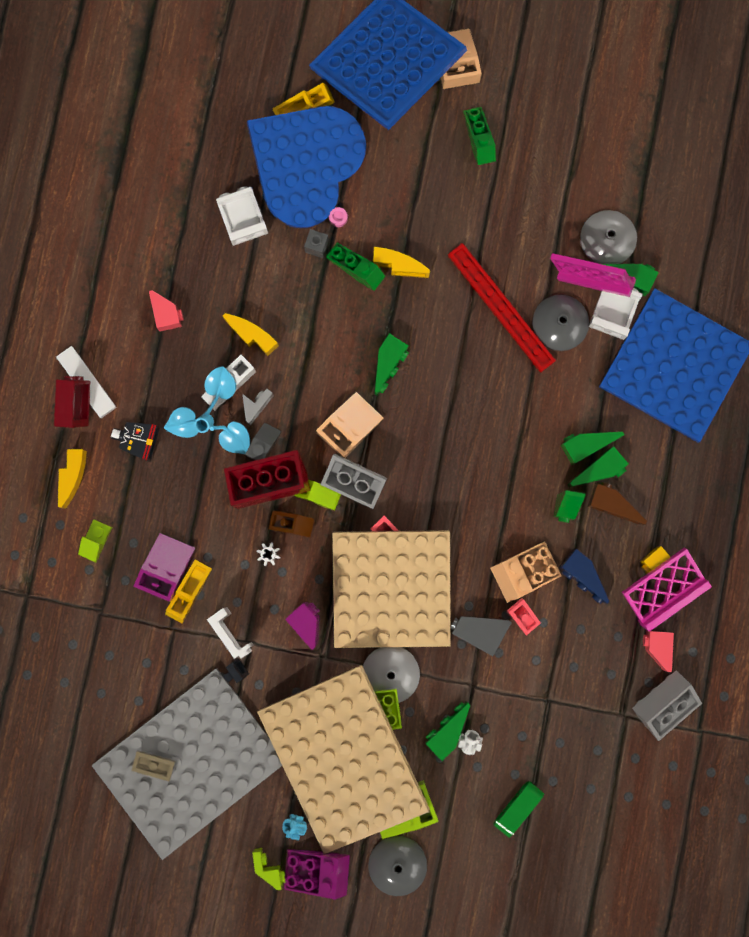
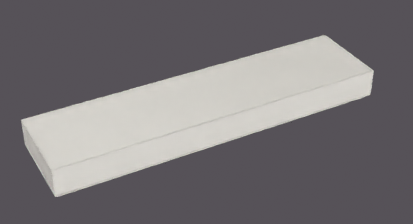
(76, 367)

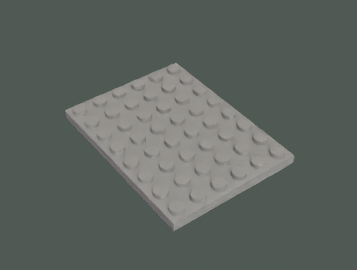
(217, 757)

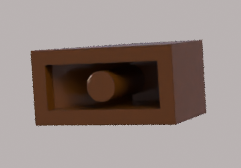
(291, 523)

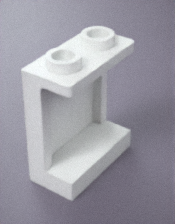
(241, 215)
(615, 313)
(226, 636)

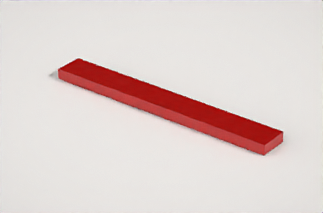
(501, 308)

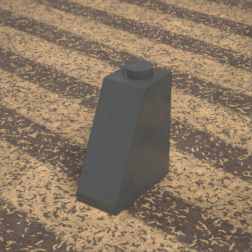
(481, 632)

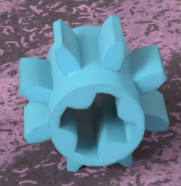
(294, 827)

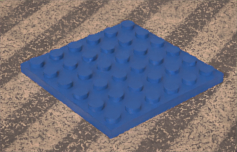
(388, 59)
(676, 365)

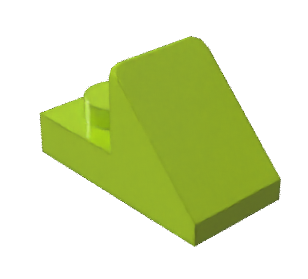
(93, 543)

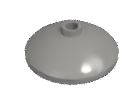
(606, 249)
(393, 660)

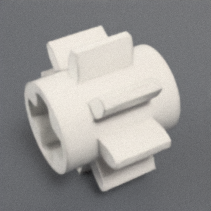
(263, 552)
(470, 742)

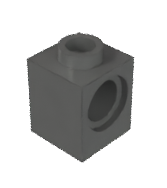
(316, 243)

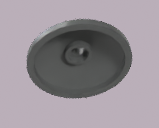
(560, 335)
(397, 852)

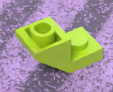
(320, 495)
(272, 874)

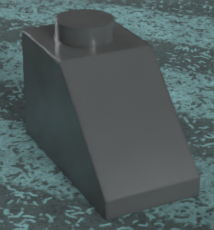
(263, 442)

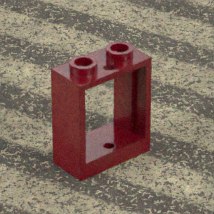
(72, 402)

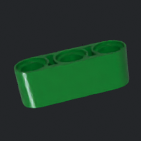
(518, 809)

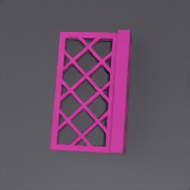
(593, 275)
(671, 603)

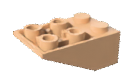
(467, 68)
(349, 425)
(525, 572)

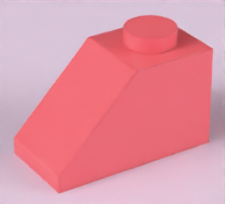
(165, 312)
(660, 648)

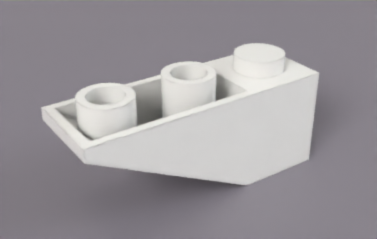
(241, 372)

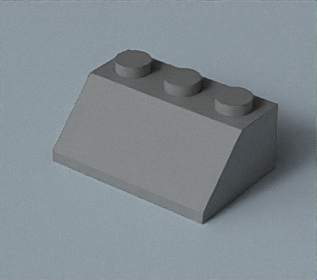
(353, 481)
(667, 705)

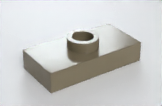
(153, 765)

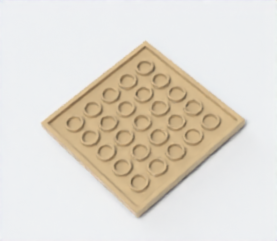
(391, 589)

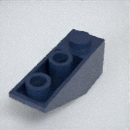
(583, 571)

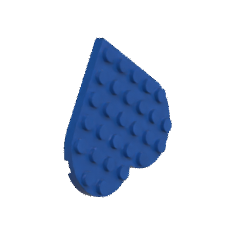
(304, 159)

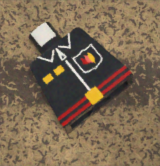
(137, 439)

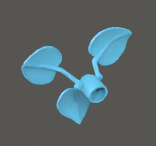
(184, 422)

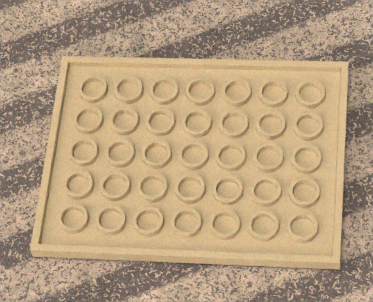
(343, 760)

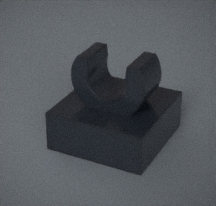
(236, 671)

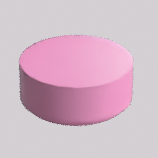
(338, 217)

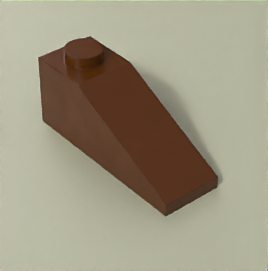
(613, 503)

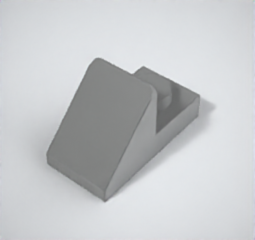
(253, 409)

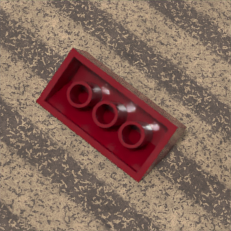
(266, 479)

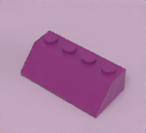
(306, 623)

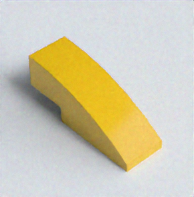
(316, 97)
(400, 263)
(251, 333)
(71, 477)
(188, 591)

